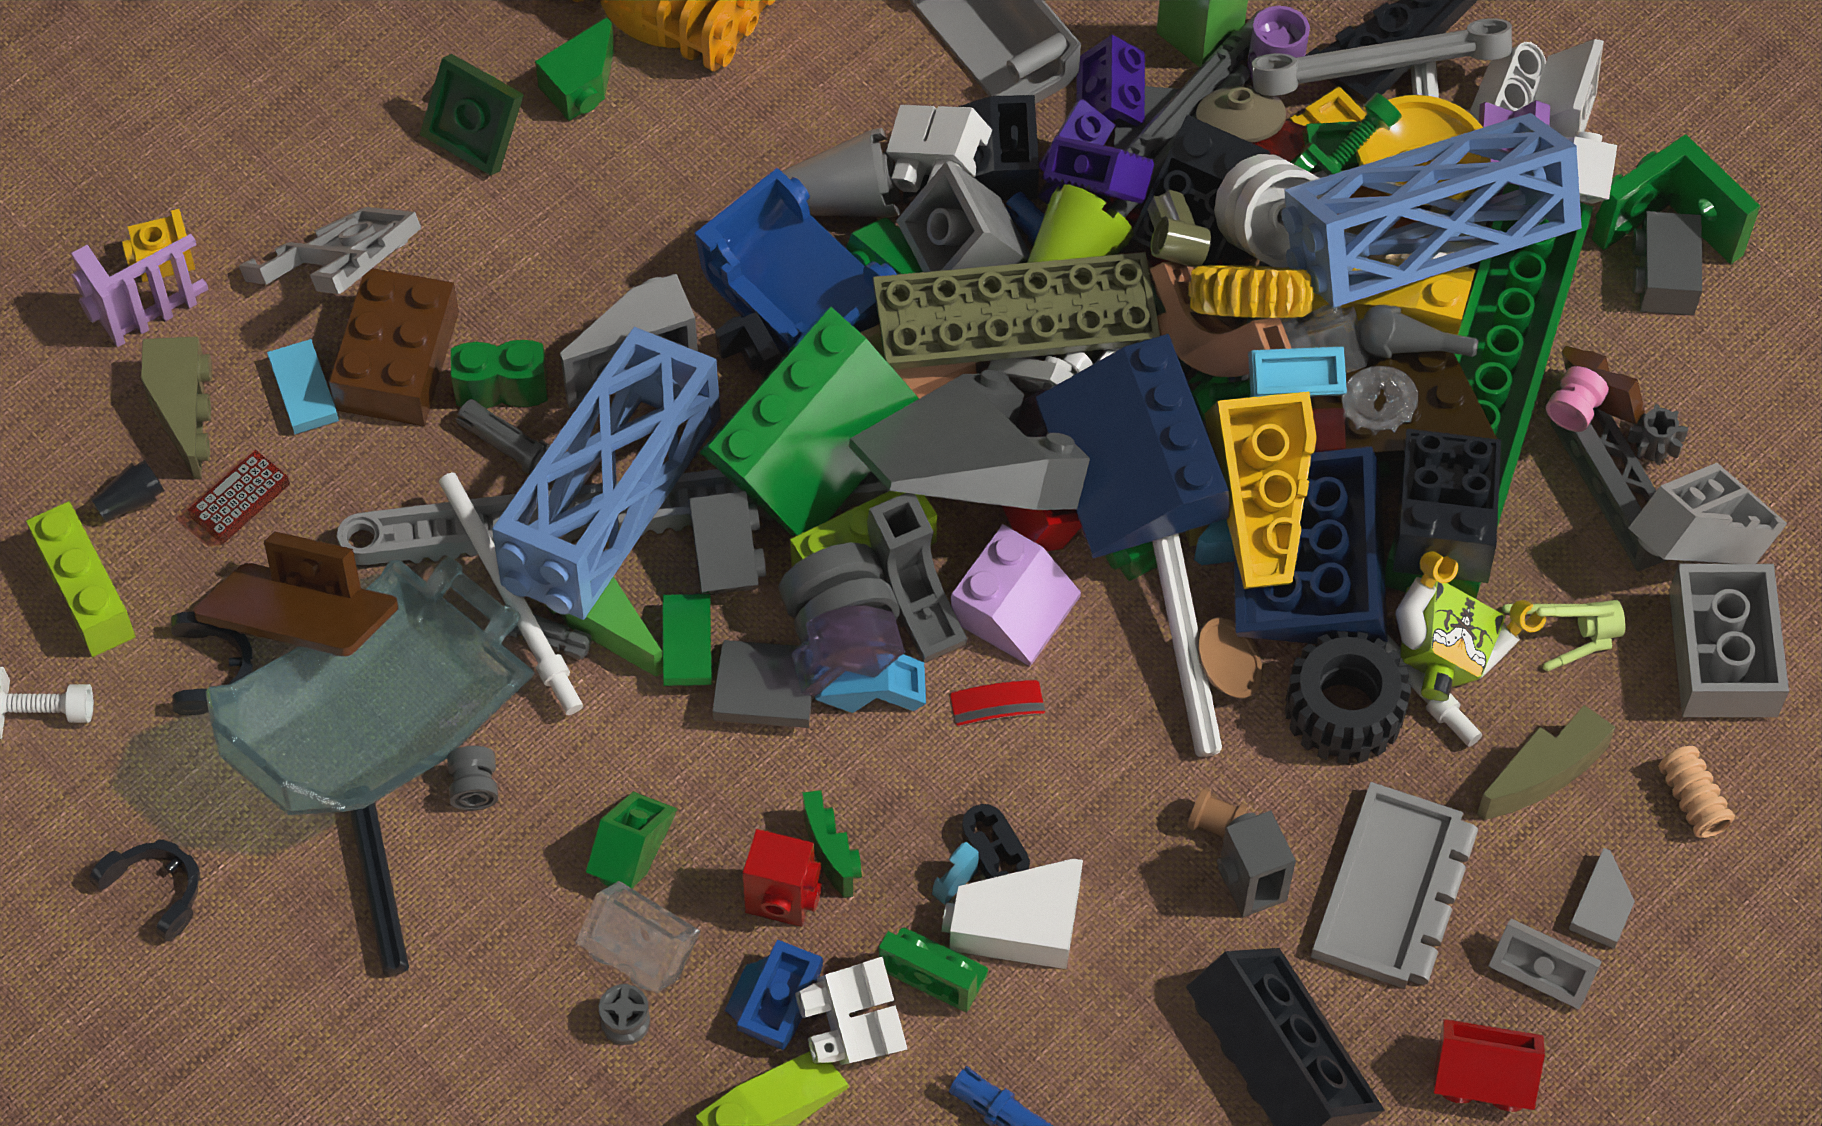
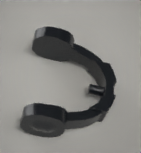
(185, 625)
(116, 864)

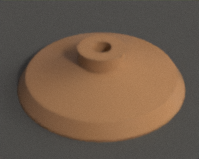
(1229, 660)

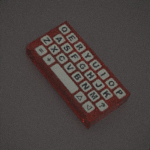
(239, 497)

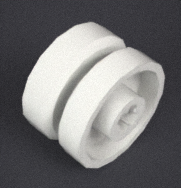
(1252, 206)

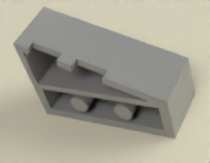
(1707, 520)

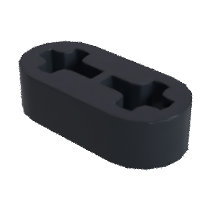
(1004, 841)

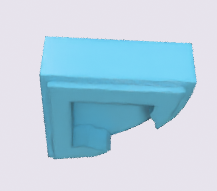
(965, 867)

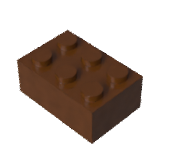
(394, 346)

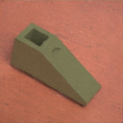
(174, 387)

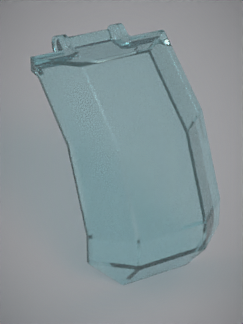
(357, 726)

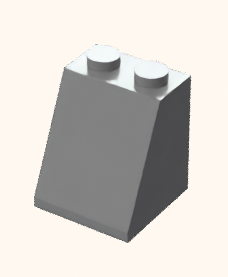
(960, 225)

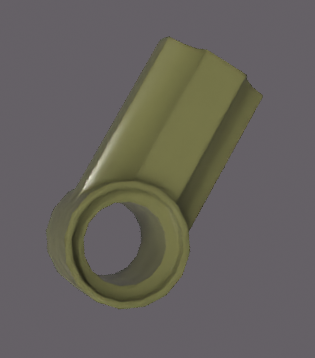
(1175, 232)

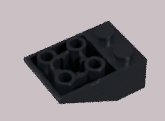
(1011, 155)
(1196, 169)
(1448, 502)

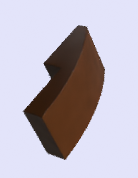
(1624, 393)

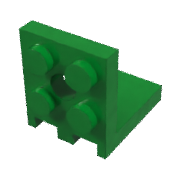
(1689, 184)

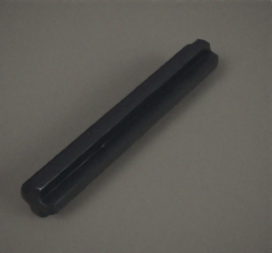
(379, 890)

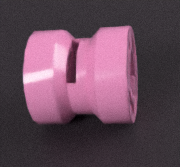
(1578, 396)

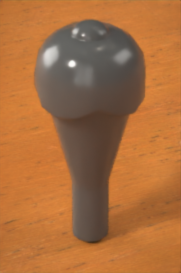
(1389, 331)

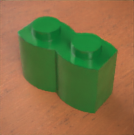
(499, 374)

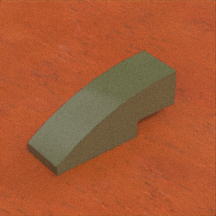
(1547, 764)

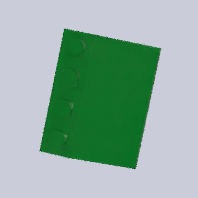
(797, 424)

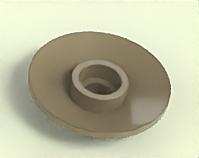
(1243, 112)

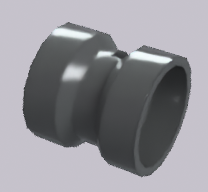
(472, 778)

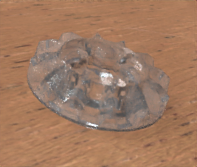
(1363, 390)

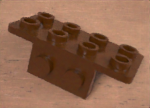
(301, 599)

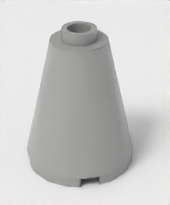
(850, 179)

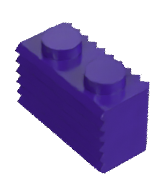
(1099, 169)

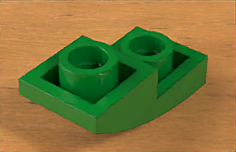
(687, 640)
(830, 848)

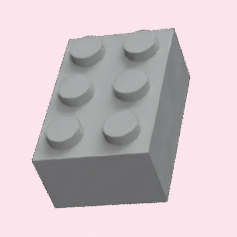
(1728, 640)

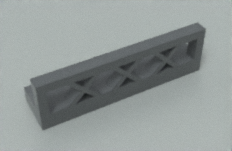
(1607, 484)

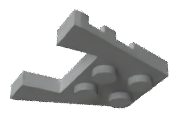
(343, 248)

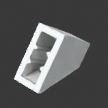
(1018, 915)

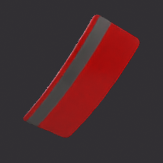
(997, 701)

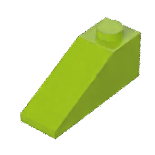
(777, 1096)

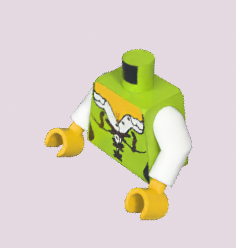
(1452, 633)

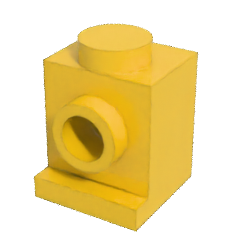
(153, 236)

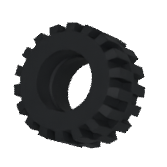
(1352, 663)

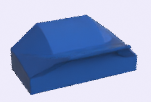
(766, 991)

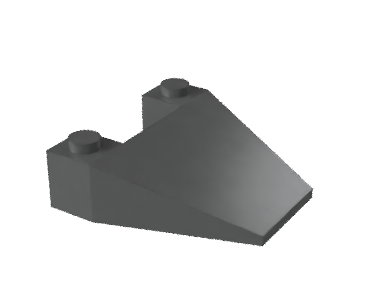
(968, 448)

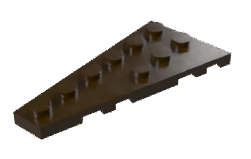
(1444, 404)

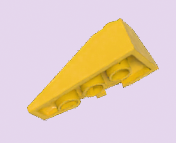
(1433, 300)
(1265, 461)

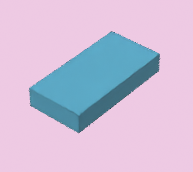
(1297, 370)
(302, 386)

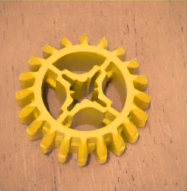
(1251, 291)

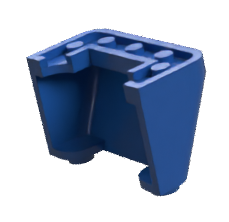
(784, 264)

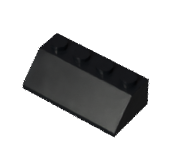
(1281, 1041)

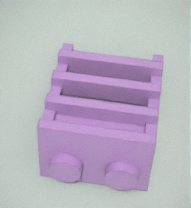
(116, 298)

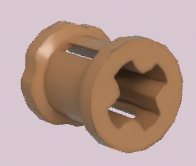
(1213, 813)

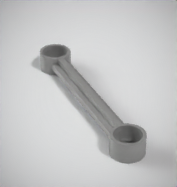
(1282, 73)

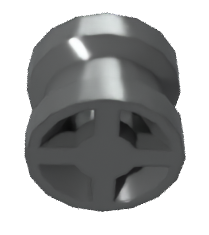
(623, 1002)

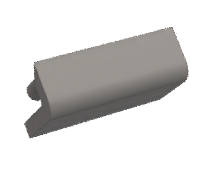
(1006, 43)

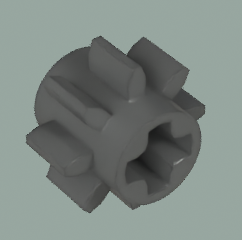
(1658, 435)

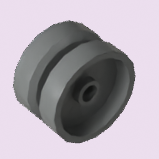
(835, 579)

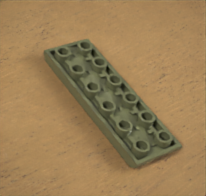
(1015, 310)

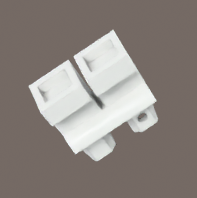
(931, 136)
(859, 1036)

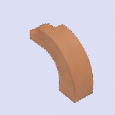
(1202, 338)

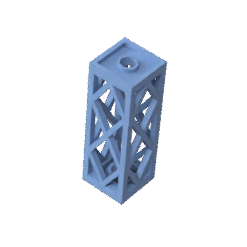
(1540, 164)
(557, 572)

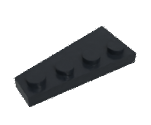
(1393, 23)

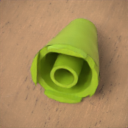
(1079, 228)

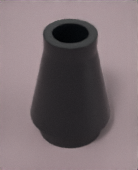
(128, 491)

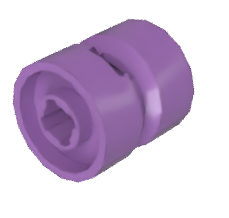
(1278, 31)

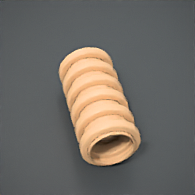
(1696, 791)

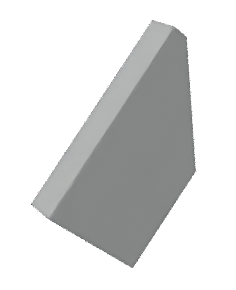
(1604, 903)

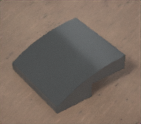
(759, 686)

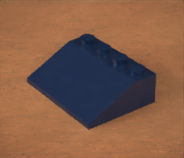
(1145, 447)
(1337, 562)

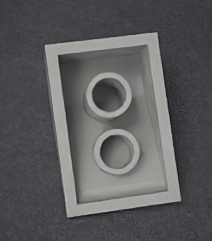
(654, 307)

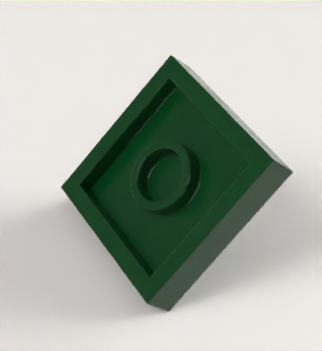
(471, 114)

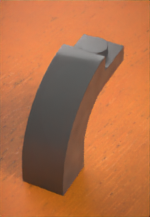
(902, 545)

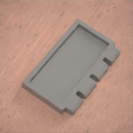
(1391, 888)

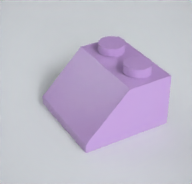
(1014, 596)

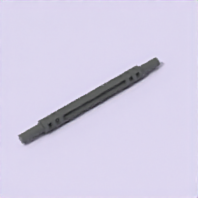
(1187, 99)

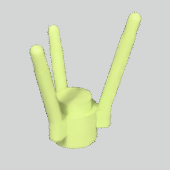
(1595, 620)

